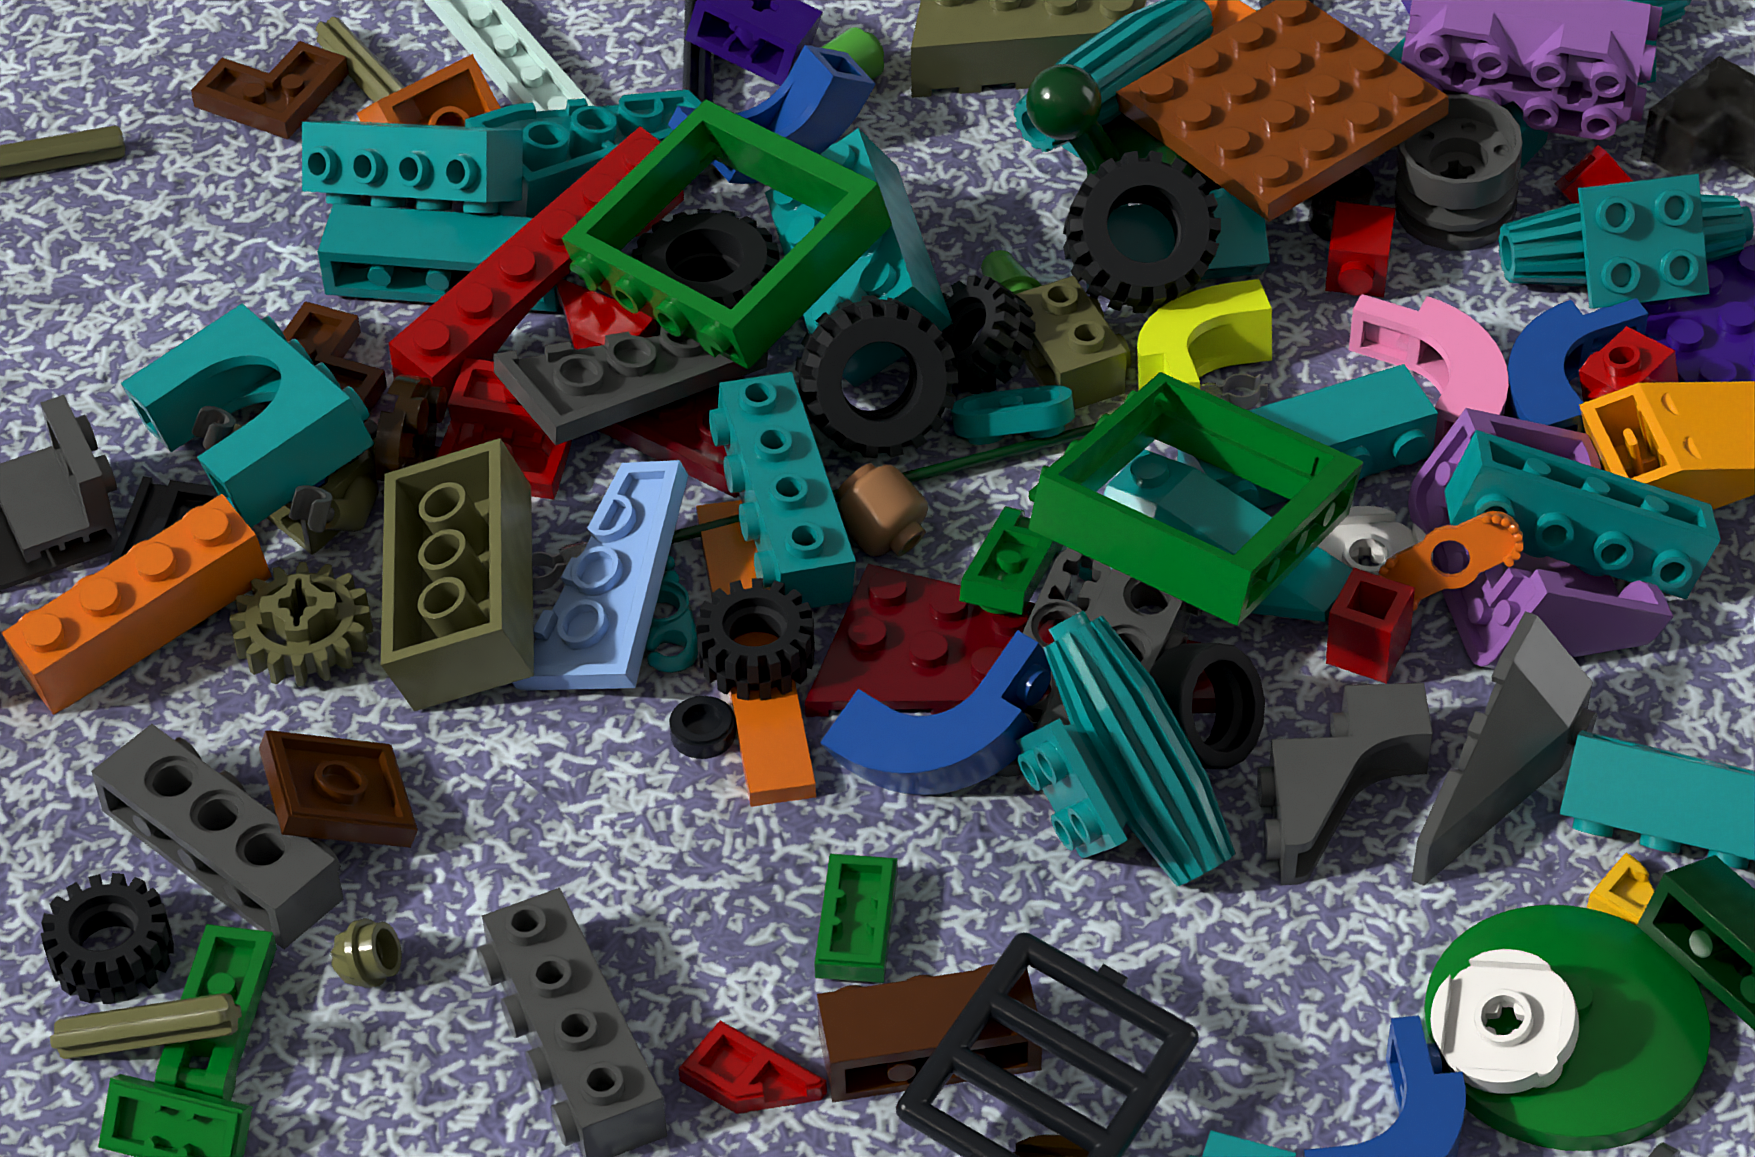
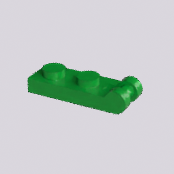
(1008, 565)
(230, 963)

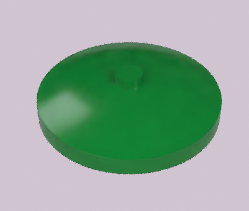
(1637, 1036)

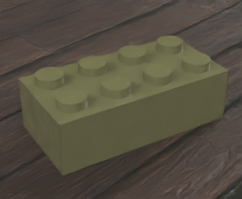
(457, 575)

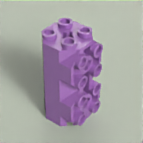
(1559, 60)

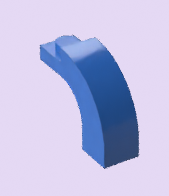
(809, 107)
(1553, 352)
(950, 747)
(1427, 1101)

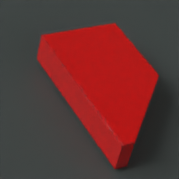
(596, 315)
(747, 1074)

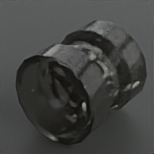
(1353, 188)

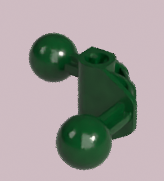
(1066, 106)

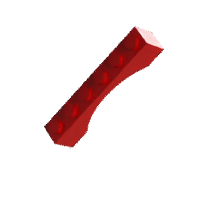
(502, 289)

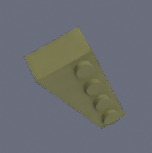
(1001, 39)

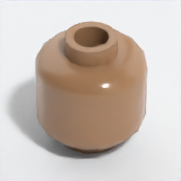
(882, 510)

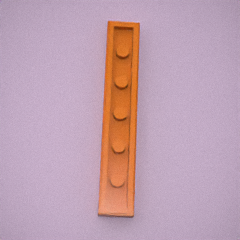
(767, 730)

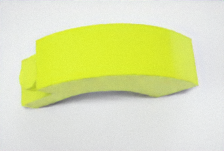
(1206, 332)

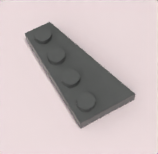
(604, 384)

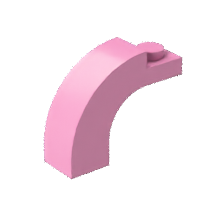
(1440, 346)

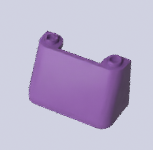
(1575, 606)

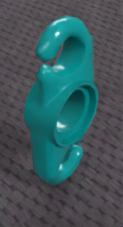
(676, 629)

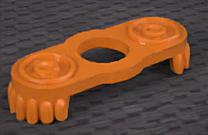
(1487, 537)

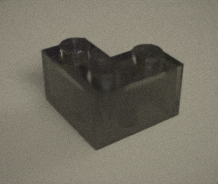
(1704, 122)

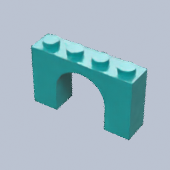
(243, 362)

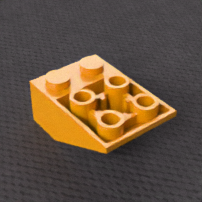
(1679, 437)

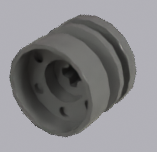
(1460, 175)

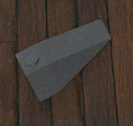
(1512, 747)

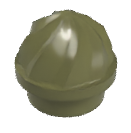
(366, 953)

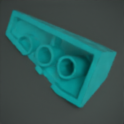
(570, 141)
(1218, 516)

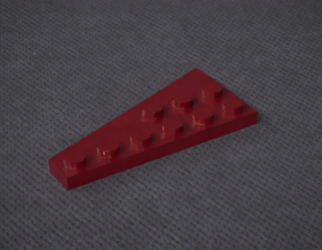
(922, 647)

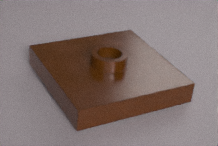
(337, 789)

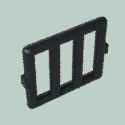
(992, 1001)

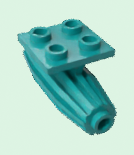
(1126, 53)
(1628, 241)
(1121, 759)

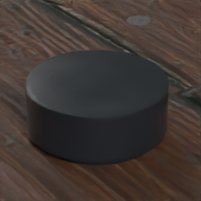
(702, 727)

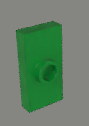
(856, 918)
(170, 1121)

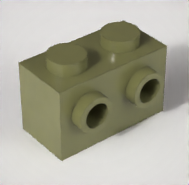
(1074, 343)

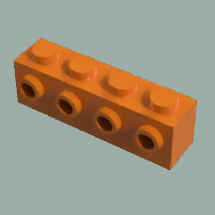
(137, 604)

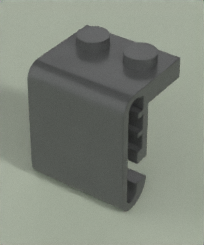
(55, 501)

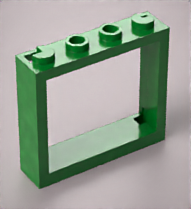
(852, 224)
(1220, 433)

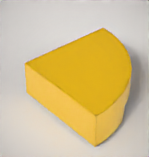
(1623, 890)

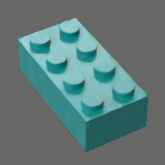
(891, 268)

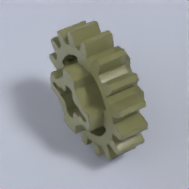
(301, 623)

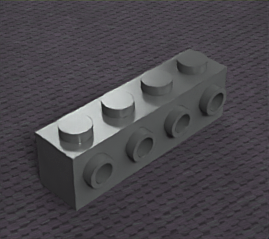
(573, 1027)

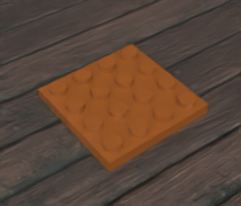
(1282, 105)

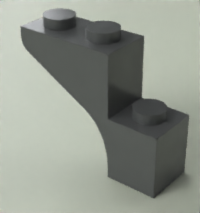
(1314, 780)

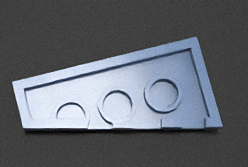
(612, 588)

